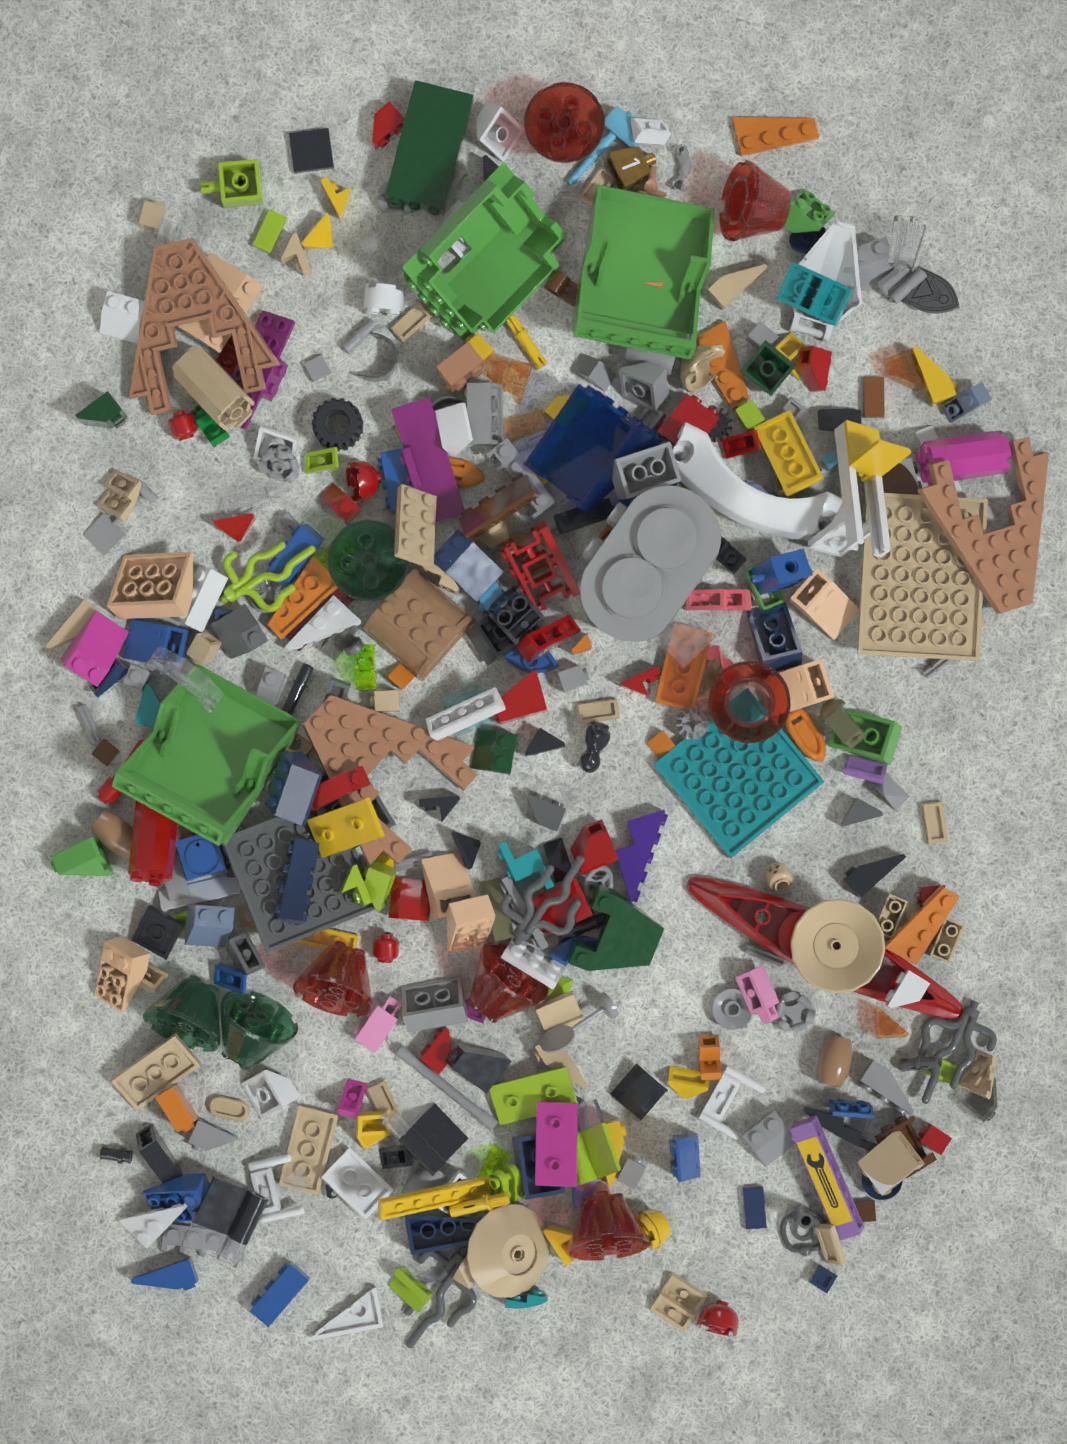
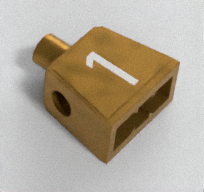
(629, 166)

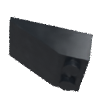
(491, 640)

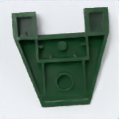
(625, 938)

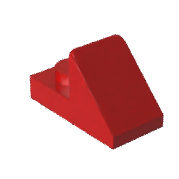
(741, 444)
(636, 683)

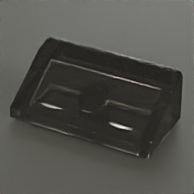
(333, 645)

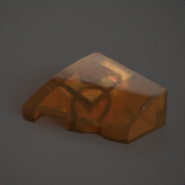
(511, 374)

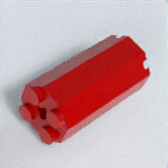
(152, 846)

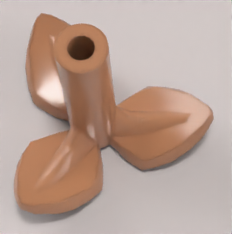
(651, 185)

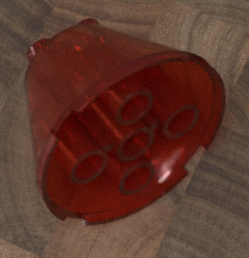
(564, 122)
(337, 981)
(501, 987)
(606, 1228)

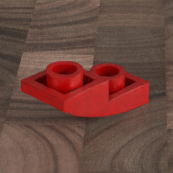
(228, 357)

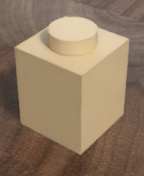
(152, 215)
(203, 648)
(386, 701)

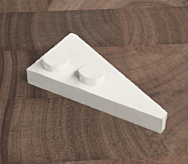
(330, 619)
(150, 1225)
(359, 1316)

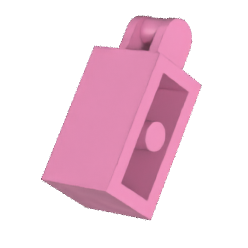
(759, 993)
(378, 1025)

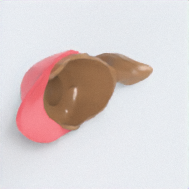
(714, 666)

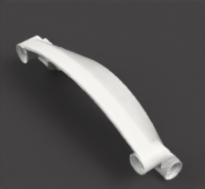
(715, 483)

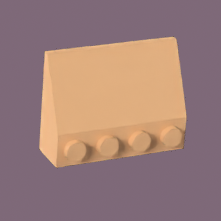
(243, 288)
(153, 586)

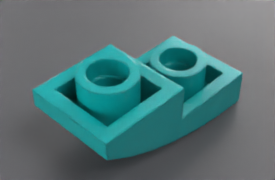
(534, 1298)

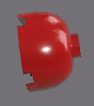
(362, 479)
(719, 1318)

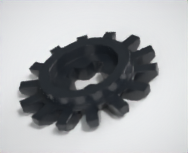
(723, 423)

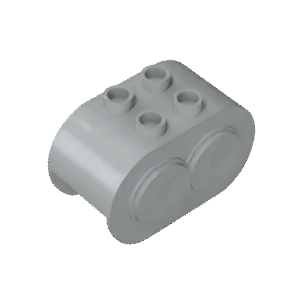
(649, 562)

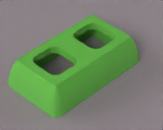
(776, 596)

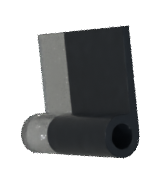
(424, 1130)
(225, 1221)

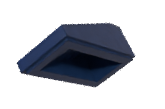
(116, 672)

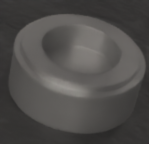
(353, 646)

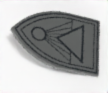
(932, 295)

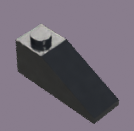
(868, 875)

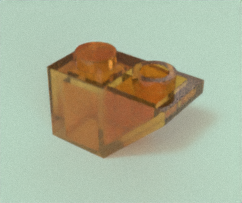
(903, 371)

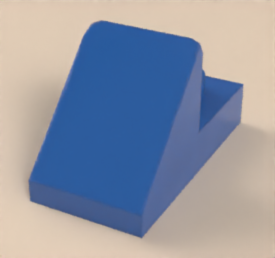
(230, 978)

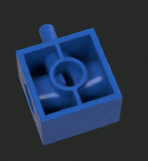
(781, 571)
(200, 857)

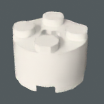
(383, 299)

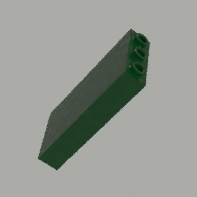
(429, 148)

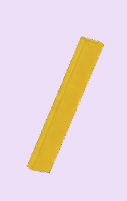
(433, 1198)

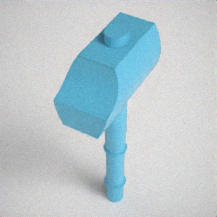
(619, 127)

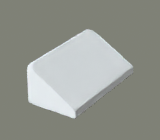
(649, 131)

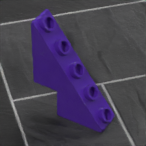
(635, 857)

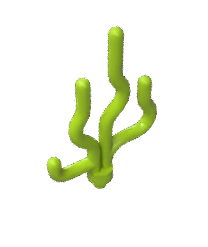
(241, 586)

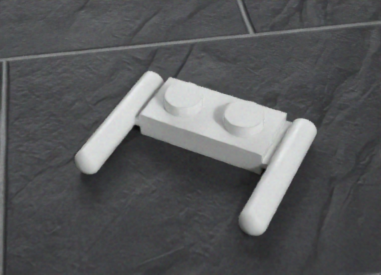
(722, 1097)
(264, 1184)

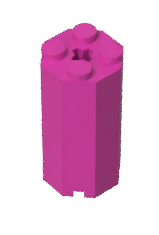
(968, 455)

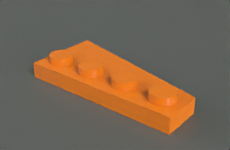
(771, 133)
(725, 367)
(311, 590)
(916, 935)

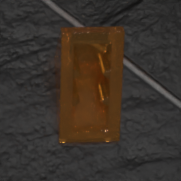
(886, 1027)

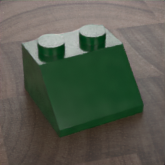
(768, 368)
(103, 413)
(494, 751)

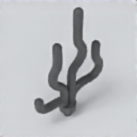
(530, 922)
(964, 1026)
(450, 1267)

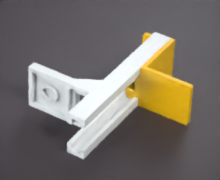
(861, 452)

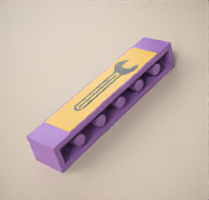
(826, 1177)

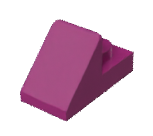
(352, 1098)

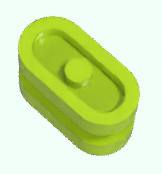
(506, 1180)

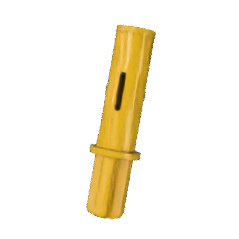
(526, 342)
(487, 1202)

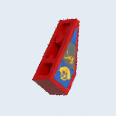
(547, 638)

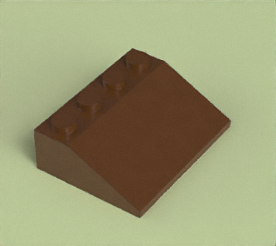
(498, 507)

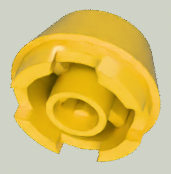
(655, 1226)

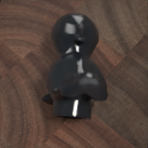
(596, 740)

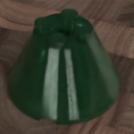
(351, 554)
(189, 1011)
(253, 1027)

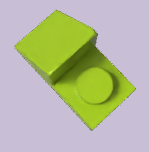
(321, 461)
(354, 880)

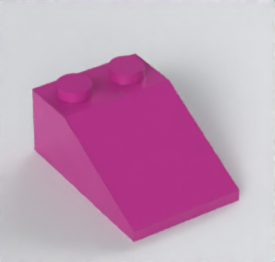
(94, 648)

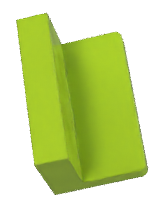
(410, 1289)

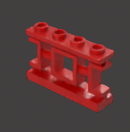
(554, 560)

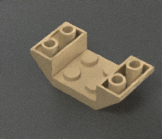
(897, 913)

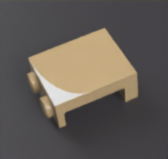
(890, 1163)

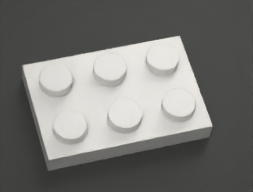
(533, 963)
(356, 1183)

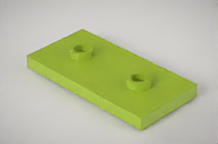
(518, 1097)

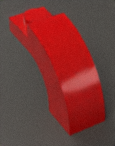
(339, 787)

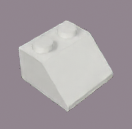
(121, 317)

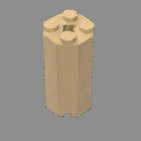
(213, 388)

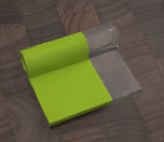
(595, 1147)

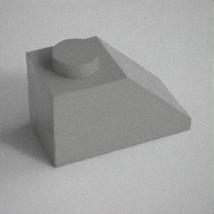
(271, 685)
(209, 1136)

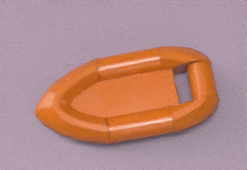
(466, 472)
(806, 735)

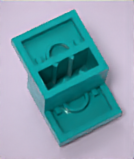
(814, 294)
(524, 865)

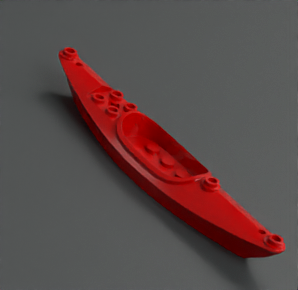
(740, 909)

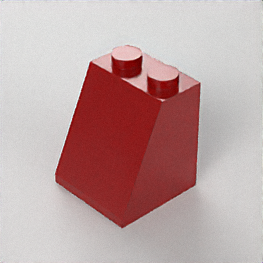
(692, 412)
(523, 700)
(557, 913)

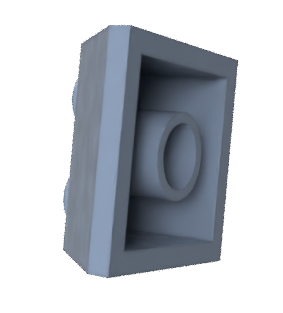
(208, 925)

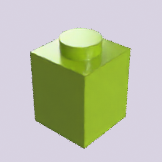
(748, 415)

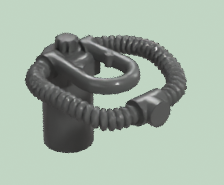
(803, 1217)

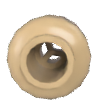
(778, 877)

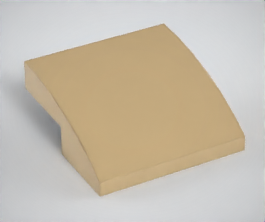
(120, 496)
(446, 581)
(559, 1011)
(678, 1302)

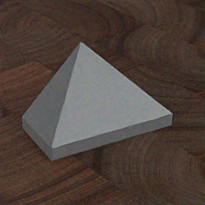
(890, 792)

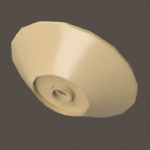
(859, 951)
(493, 1250)

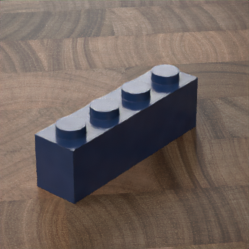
(296, 881)
(437, 1232)

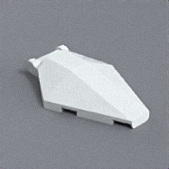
(837, 259)

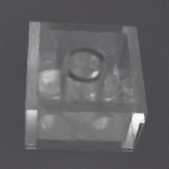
(683, 640)

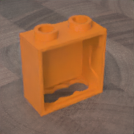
(177, 1109)

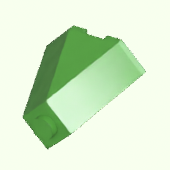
(83, 859)

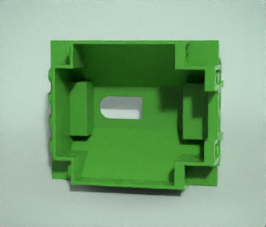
(506, 258)

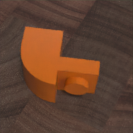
(709, 1057)

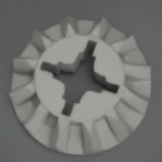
(685, 730)

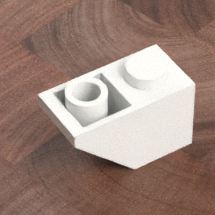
(908, 990)

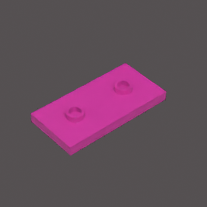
(556, 1144)

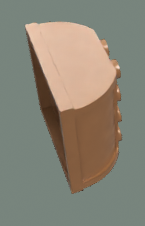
(418, 624)

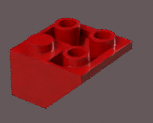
(595, 847)

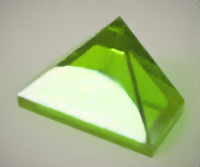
(494, 1161)

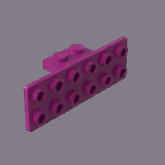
(275, 332)
(425, 457)

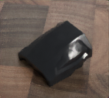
(514, 613)
(638, 1091)

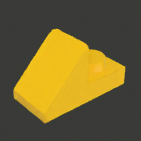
(339, 200)
(558, 1238)

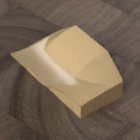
(495, 535)

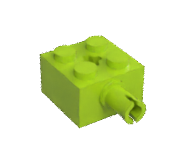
(229, 180)

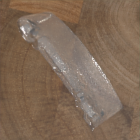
(187, 676)

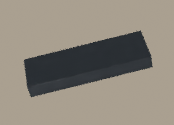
(579, 518)

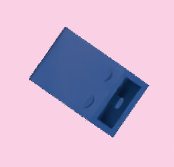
(147, 636)
(686, 1157)
(182, 1190)

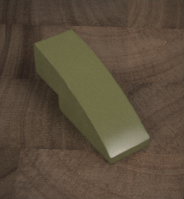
(502, 925)

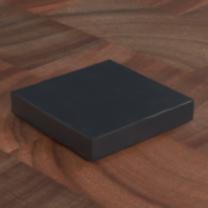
(311, 150)
(158, 932)

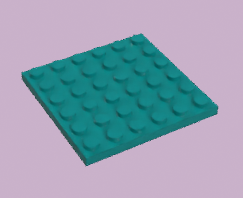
(738, 785)

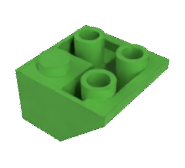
(807, 213)

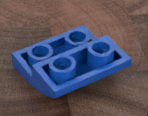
(853, 1109)

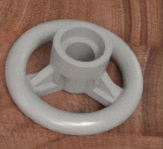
(590, 880)

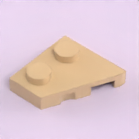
(980, 1075)

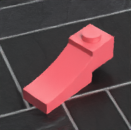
(719, 600)

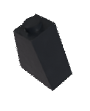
(478, 1065)
(157, 1154)

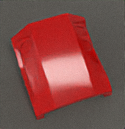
(409, 900)

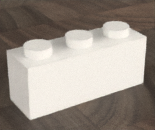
(206, 592)

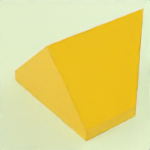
(791, 349)
(370, 1128)

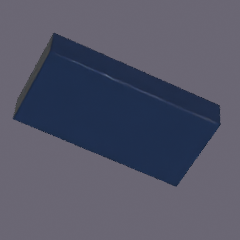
(754, 1207)

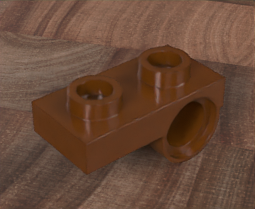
(562, 287)

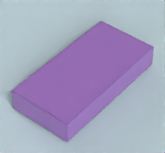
(865, 769)

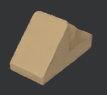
(293, 251)

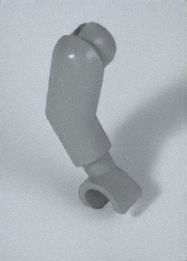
(684, 163)

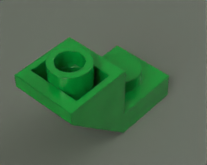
(210, 428)

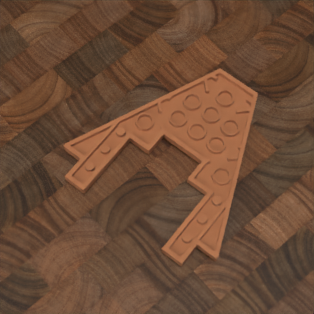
(183, 291)
(1004, 558)
(357, 736)

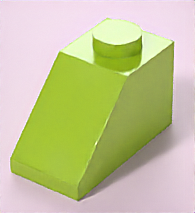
(379, 883)

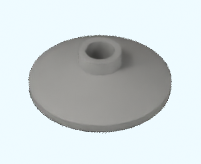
(723, 1016)

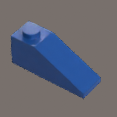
(172, 1276)

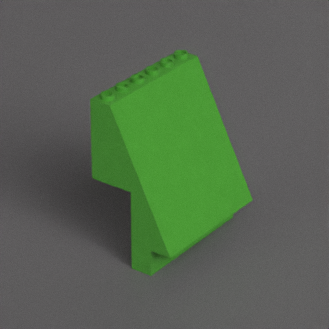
(641, 241)
(206, 764)

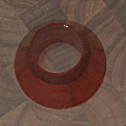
(753, 203)
(771, 686)

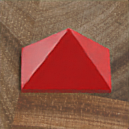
(235, 526)

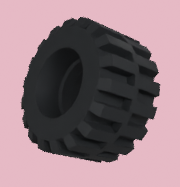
(337, 407)

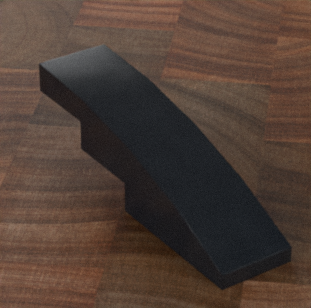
(835, 1125)

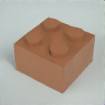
(460, 367)

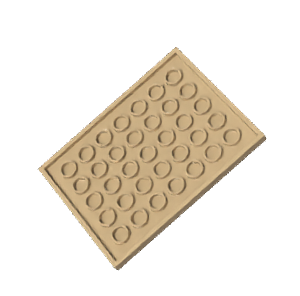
(920, 592)

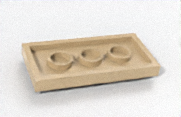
(415, 526)
(156, 1071)
(310, 1145)

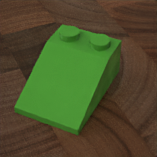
(880, 739)

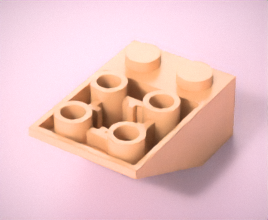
(824, 604)
(807, 685)
(446, 882)
(469, 923)
(120, 971)

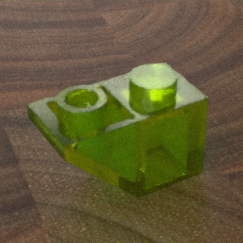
(365, 668)

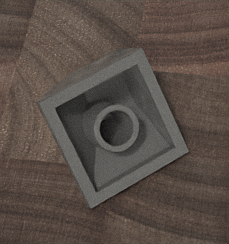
(239, 632)

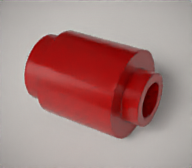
(107, 792)

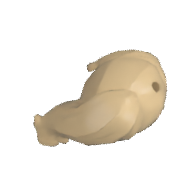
(696, 372)

